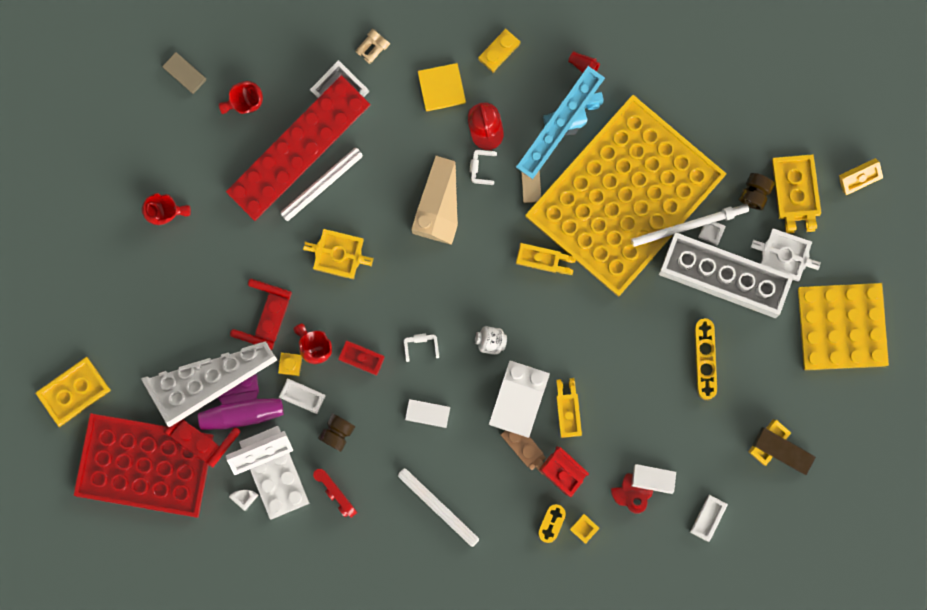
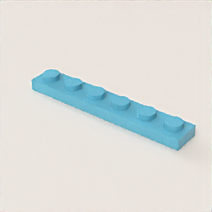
(560, 122)

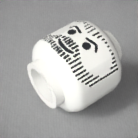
(491, 340)

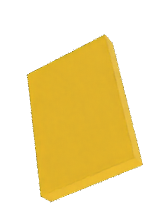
(73, 391)

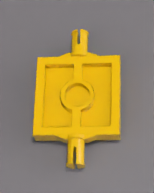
(338, 254)

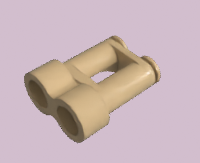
(375, 39)

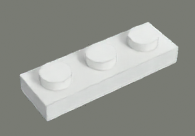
(259, 453)

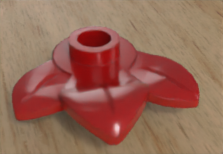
(627, 494)

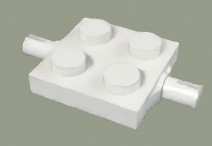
(786, 253)

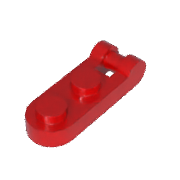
(334, 492)

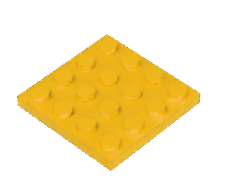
(843, 326)

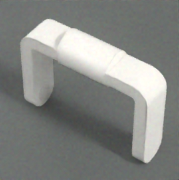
(474, 166)
(420, 338)

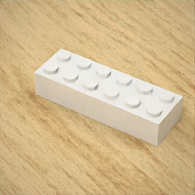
(726, 275)

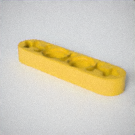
(705, 359)

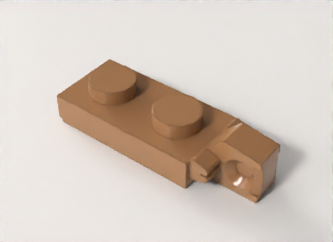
(525, 449)

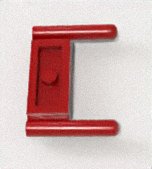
(271, 316)
(198, 443)

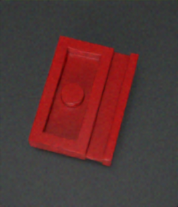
(563, 471)

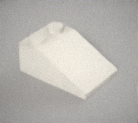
(519, 399)

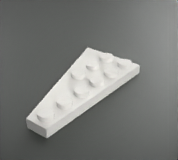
(200, 382)

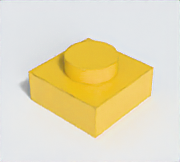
(290, 364)
(584, 528)

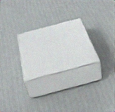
(712, 233)

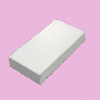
(302, 396)
(427, 413)
(653, 479)
(708, 518)

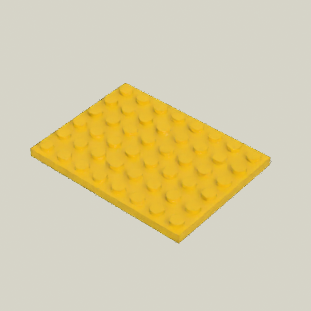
(623, 186)

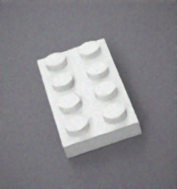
(277, 480)

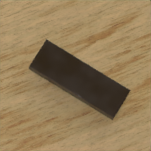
(784, 451)

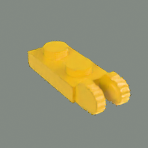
(543, 259)
(568, 410)

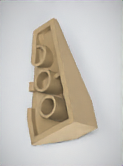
(438, 206)

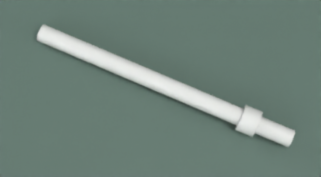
(726, 213)

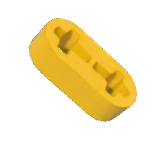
(547, 521)

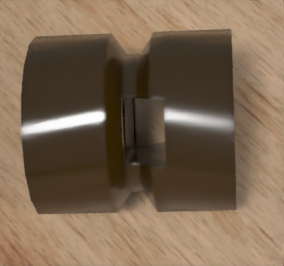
(756, 191)
(336, 432)

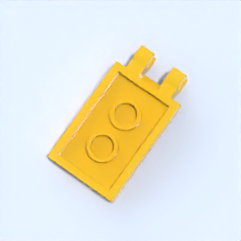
(796, 191)

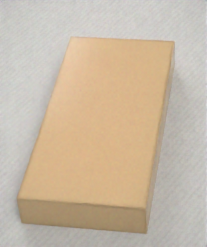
(531, 188)

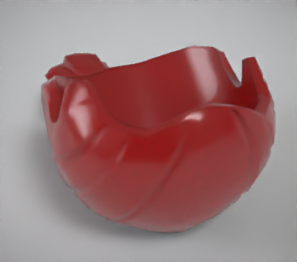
(243, 97)
(162, 209)
(313, 345)

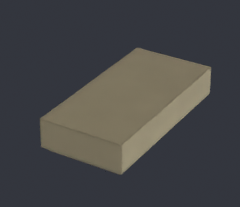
(184, 73)

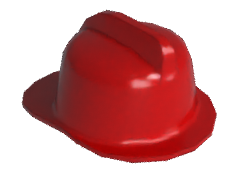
(485, 126)

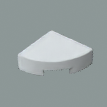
(244, 498)

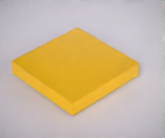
(441, 87)

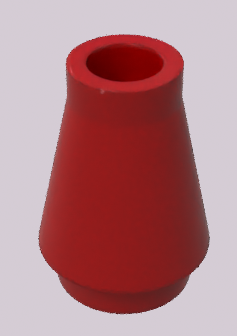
(581, 62)

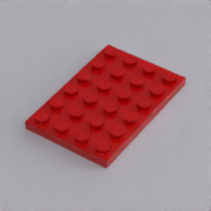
(139, 467)

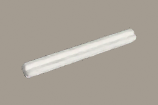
(321, 184)
(438, 507)

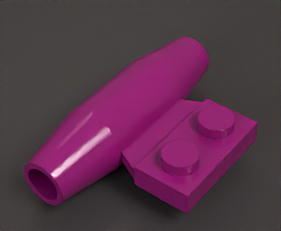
(241, 408)

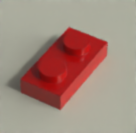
(361, 358)

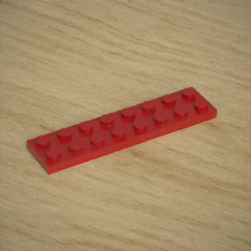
(298, 148)

